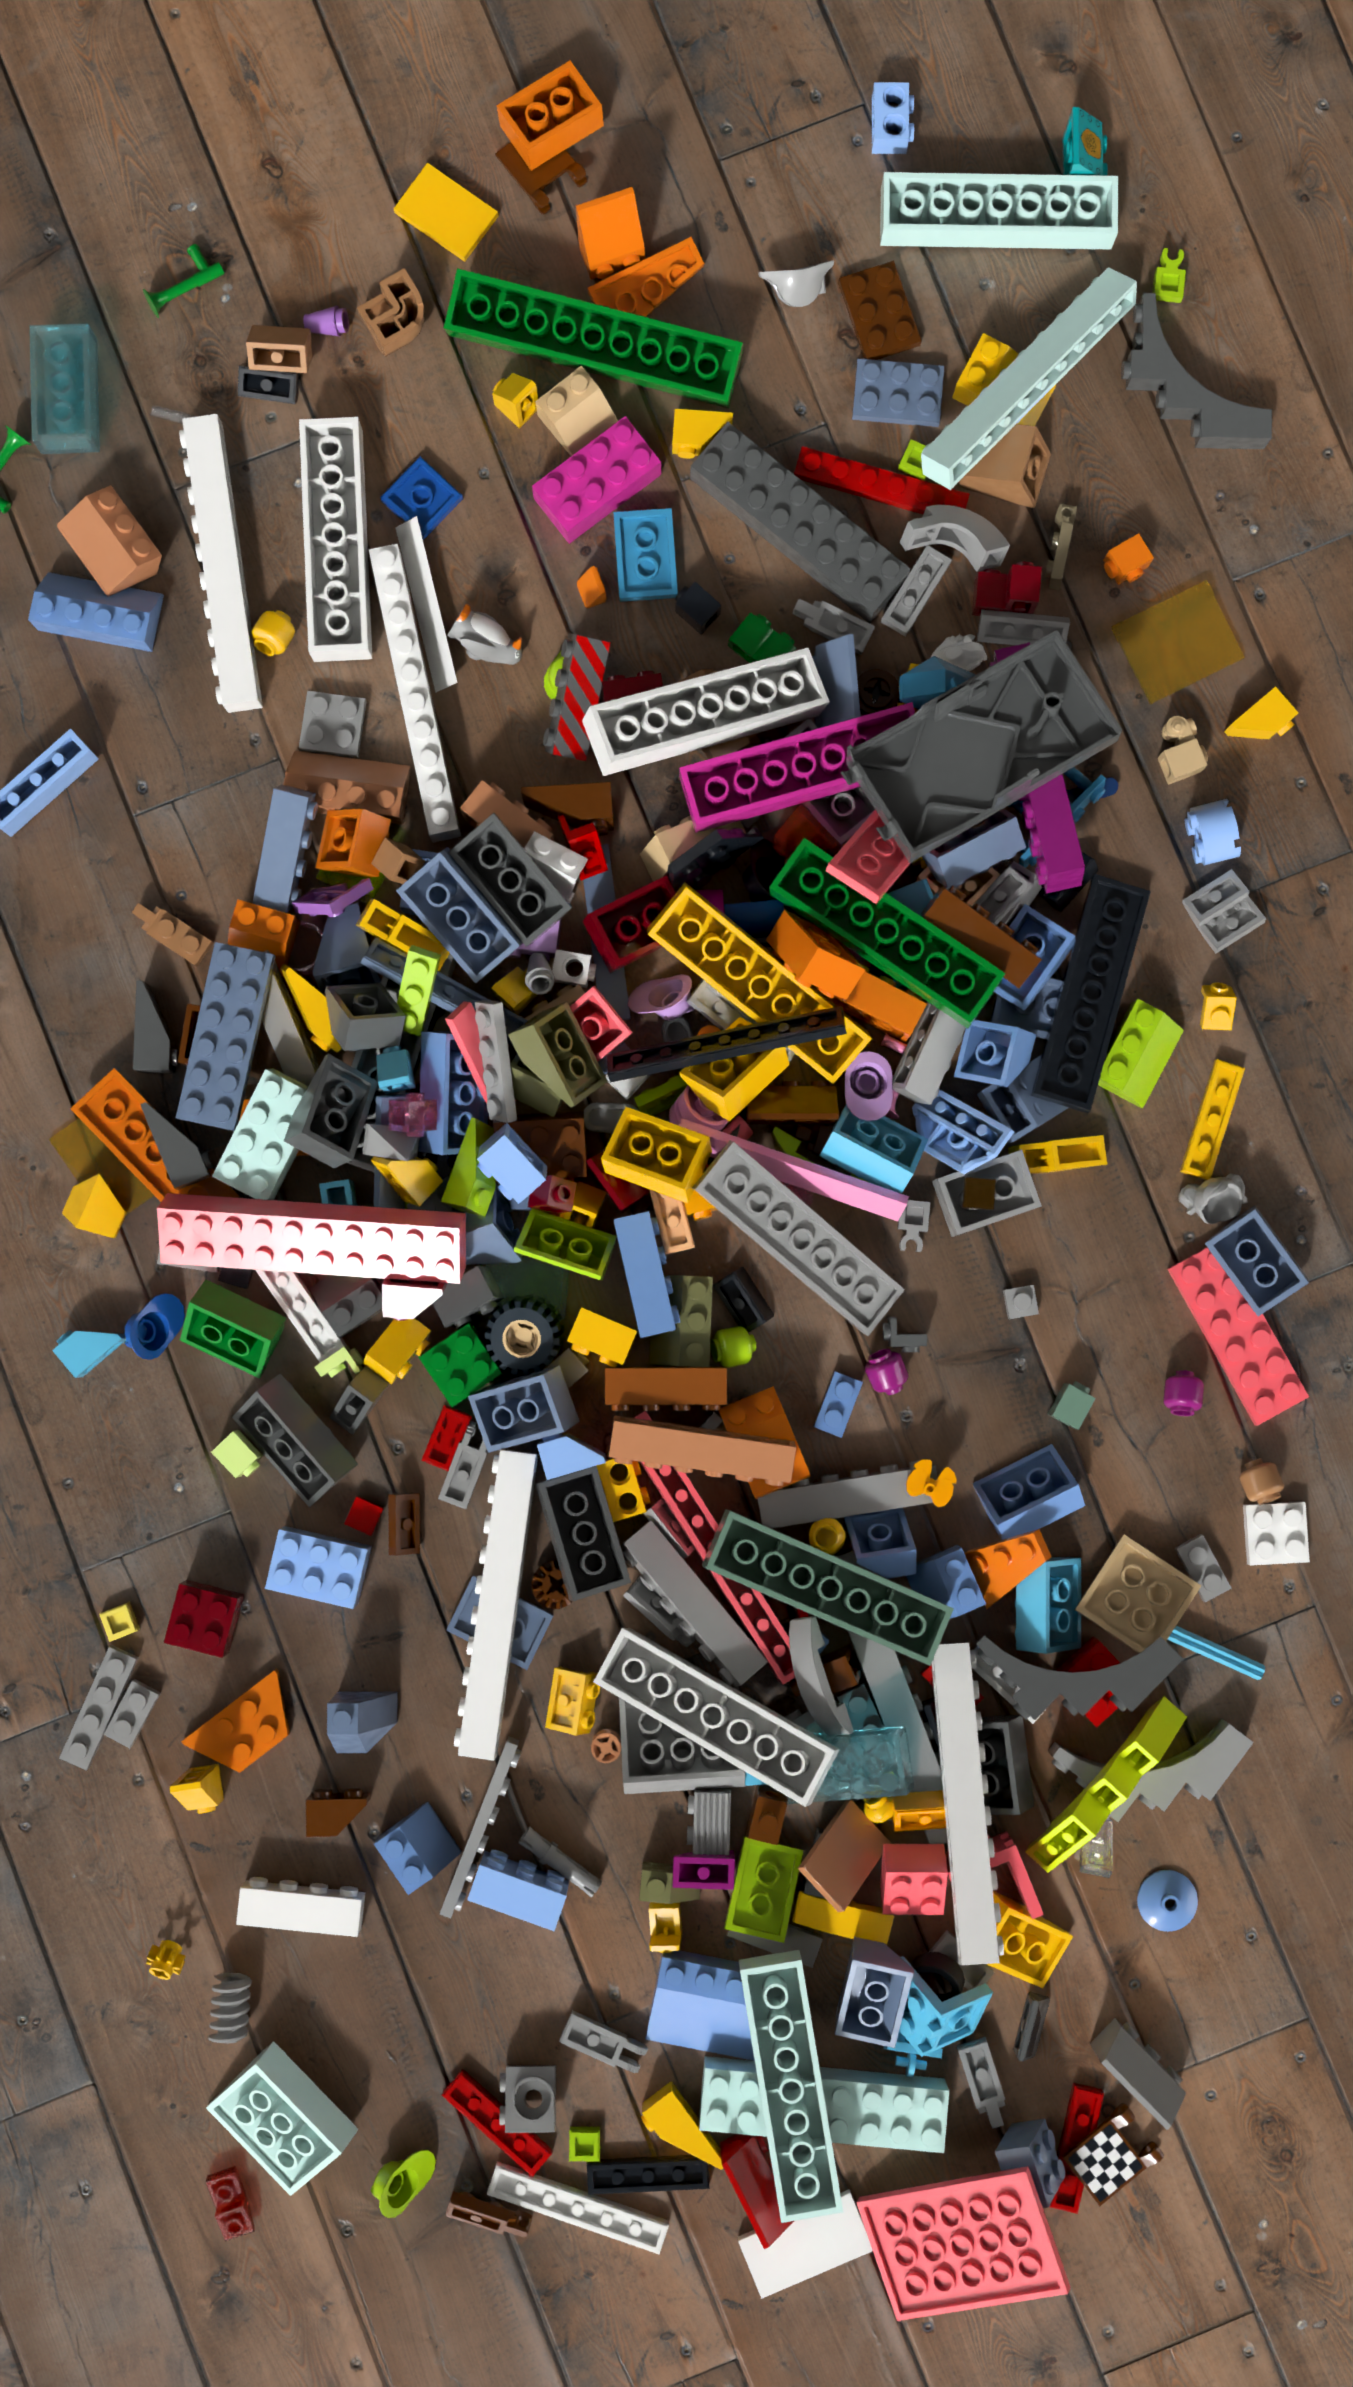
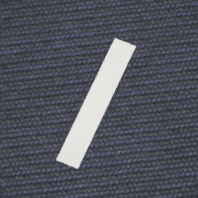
(426, 604)

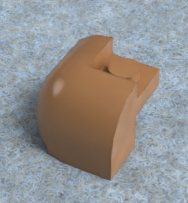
(395, 314)

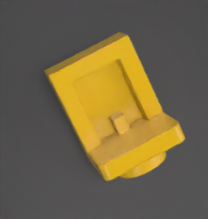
(1218, 1006)
(665, 1927)

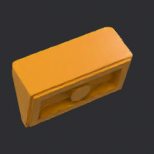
(919, 1811)

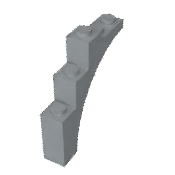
(1201, 1767)

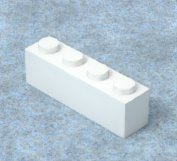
(301, 1907)

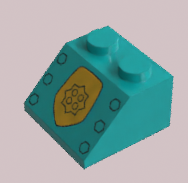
(1084, 145)

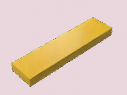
(1212, 1119)

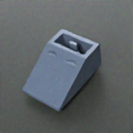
(1015, 1105)

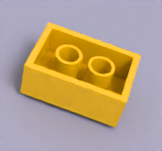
(656, 1154)

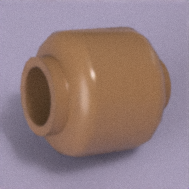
(1261, 1481)

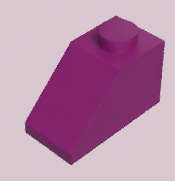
(704, 1871)

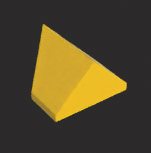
(94, 1208)

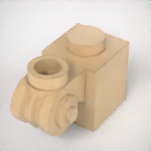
(1187, 756)

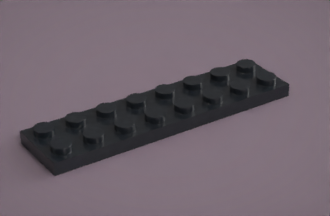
(1091, 993)

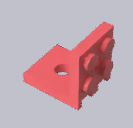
(1007, 1852)

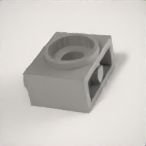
(516, 2113)

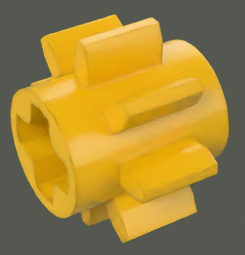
(165, 1959)

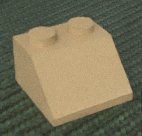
(575, 411)

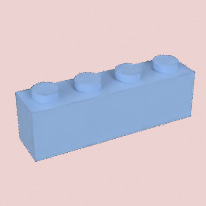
(43, 781)

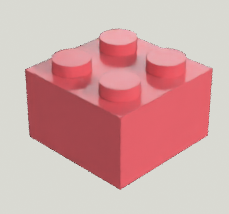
(913, 1879)

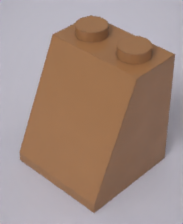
(1012, 467)

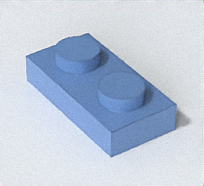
(838, 1404)

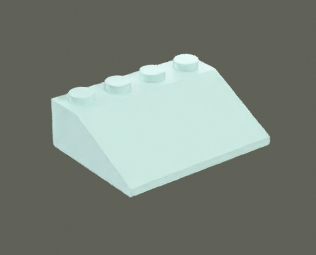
(283, 2119)

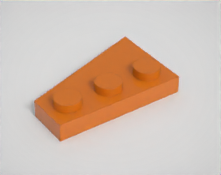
(1006, 1563)

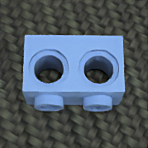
(891, 118)

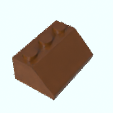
(794, 1104)

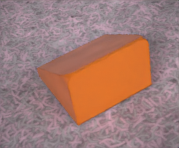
(591, 588)

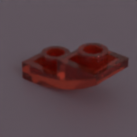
(231, 2203)

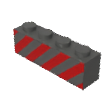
(578, 689)

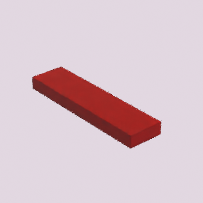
(484, 2111)
(1079, 2121)

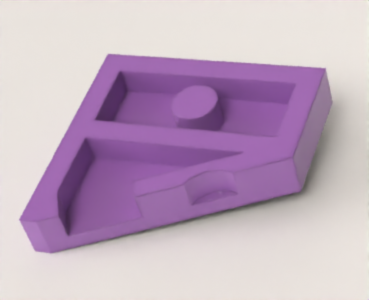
(331, 899)

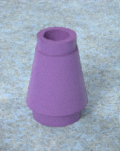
(328, 321)

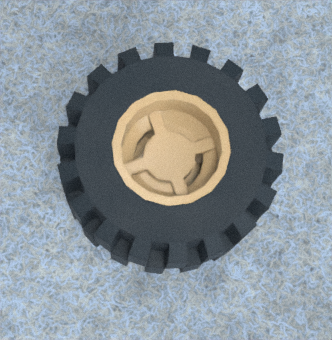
(525, 1335)

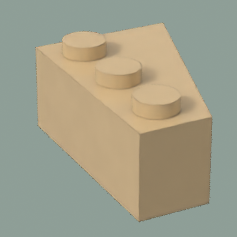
(672, 843)

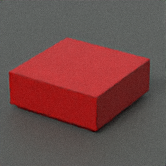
(364, 1515)

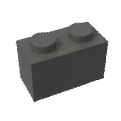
(474, 1295)

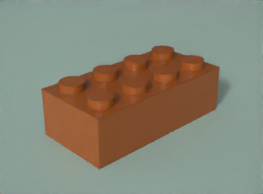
(665, 1387)

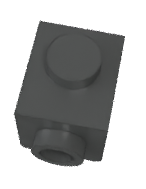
(908, 1342)

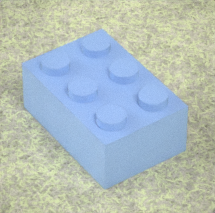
(318, 1567)
(519, 1889)

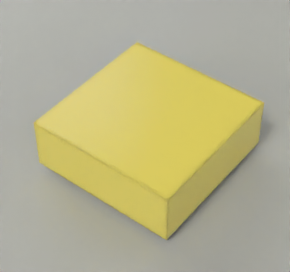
(119, 1621)

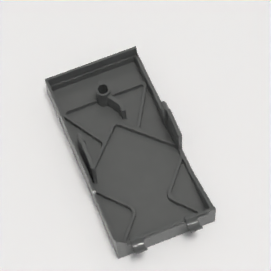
(982, 746)

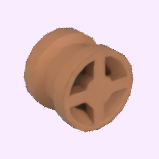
(603, 1750)

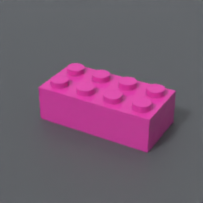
(597, 479)

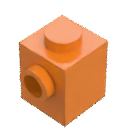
(1128, 560)

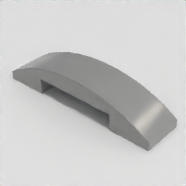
(811, 1678)

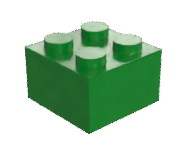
(461, 1365)

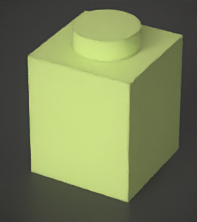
(237, 1454)

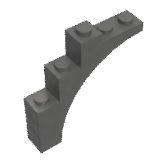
(1179, 396)
(1040, 1687)

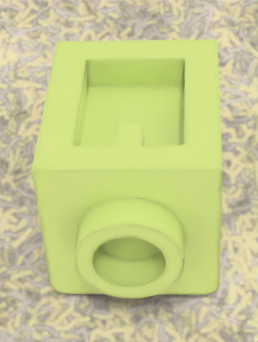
(335, 1363)

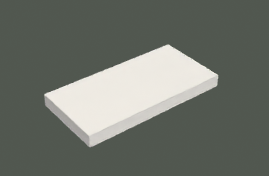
(806, 2248)

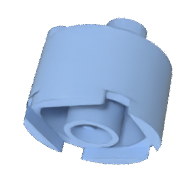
(1213, 832)

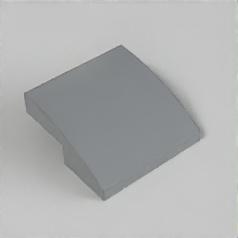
(1223, 911)

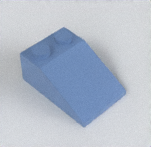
(1053, 946)

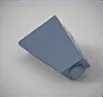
(342, 952)
(492, 1237)
(360, 1719)

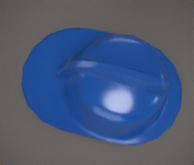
(154, 1326)

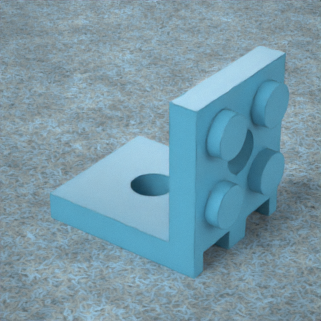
(934, 2023)

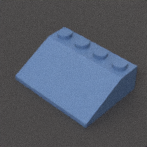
(700, 2005)

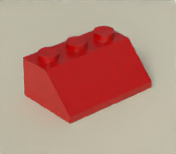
(753, 2181)

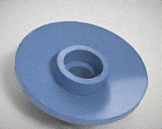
(1161, 1887)

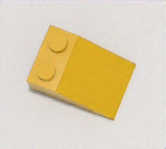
(984, 367)
(312, 1009)
(1029, 1944)

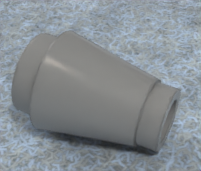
(539, 974)

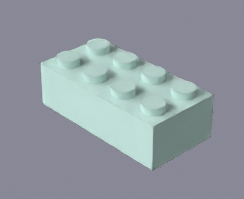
(256, 1153)

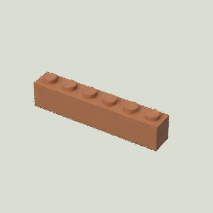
(703, 1450)

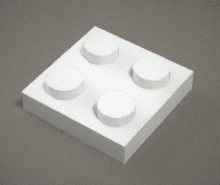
(1276, 1533)

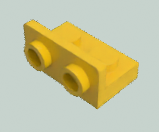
(572, 1701)

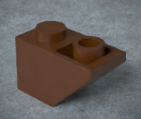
(331, 1812)

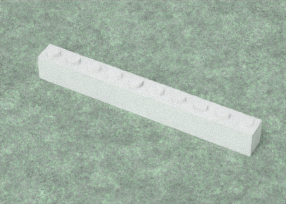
(222, 563)
(415, 693)
(498, 1604)
(965, 1807)

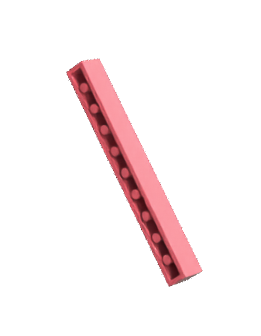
(746, 1602)

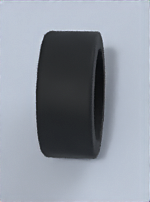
(942, 1965)

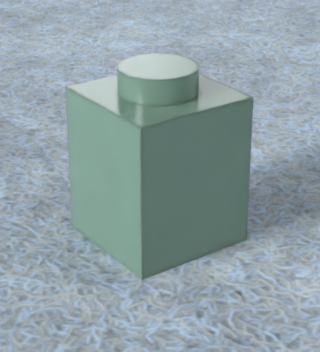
(1072, 1404)

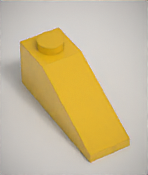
(199, 1788)
(679, 2125)

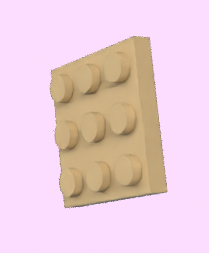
(1137, 1596)

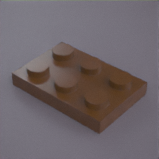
(879, 311)

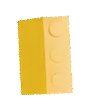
(734, 1082)

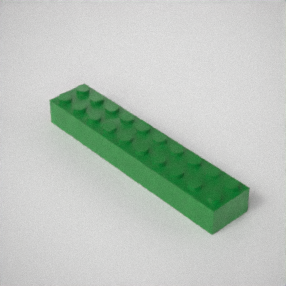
(593, 337)

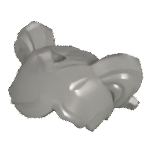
(1215, 1198)

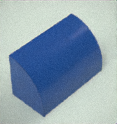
(755, 917)

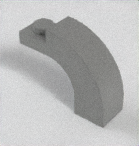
(960, 529)

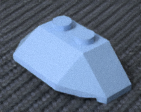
(959, 1133)

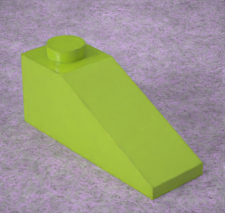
(468, 1186)

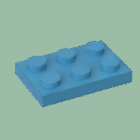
(645, 554)

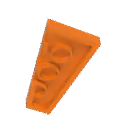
(649, 282)

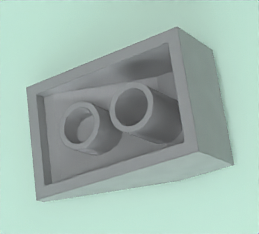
(1013, 1193)

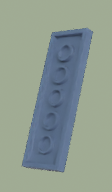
(225, 1036)

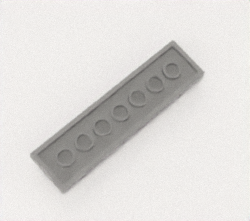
(798, 1238)

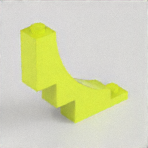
(1110, 1787)

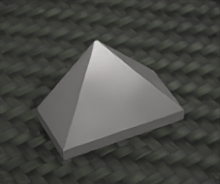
(390, 1144)

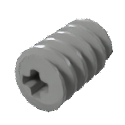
(231, 2009)

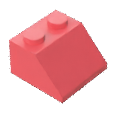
(599, 1023)

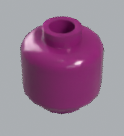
(886, 1371)
(1183, 1393)

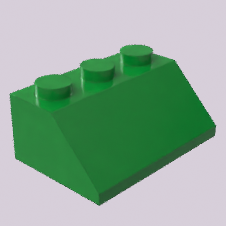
(232, 1328)

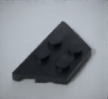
(710, 855)

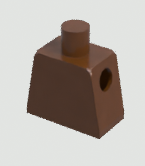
(840, 1668)
(766, 1815)

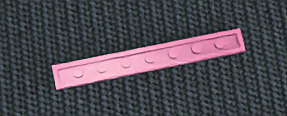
(810, 1175)

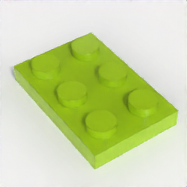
(763, 1890)

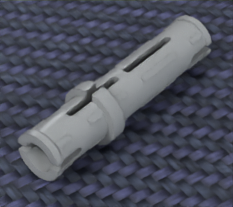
(556, 1859)

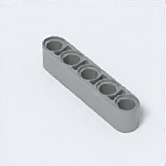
(287, 1032)

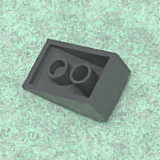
(332, 1113)

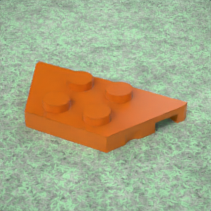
(244, 1727)

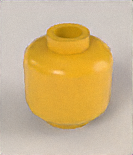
(273, 632)

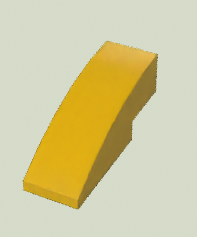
(398, 930)
(1063, 1154)
(856, 1920)

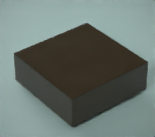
(979, 1193)

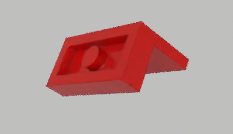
(587, 844)

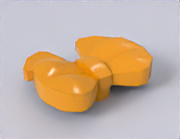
(920, 1483)

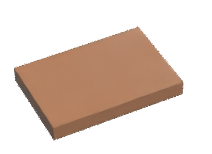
(844, 1855)

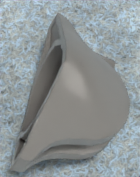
(800, 285)

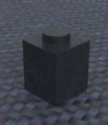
(697, 607)

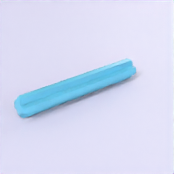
(1217, 1653)

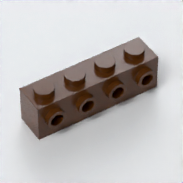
(981, 935)

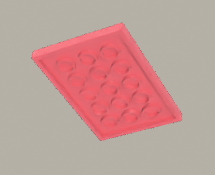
(963, 2244)

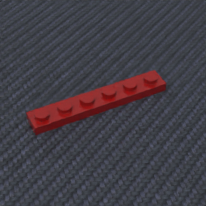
(874, 482)

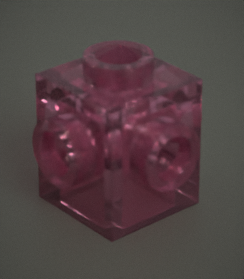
(413, 1115)

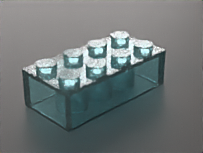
(64, 388)
(867, 1765)

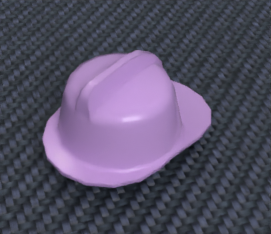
(663, 996)
(869, 1086)

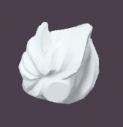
(961, 652)

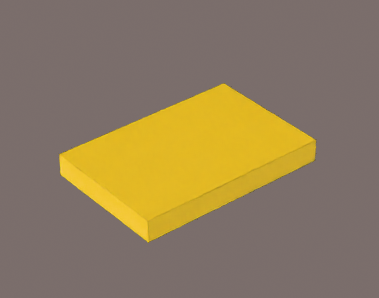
(446, 212)

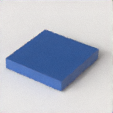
(422, 494)

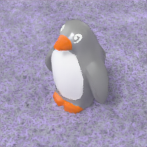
(485, 638)

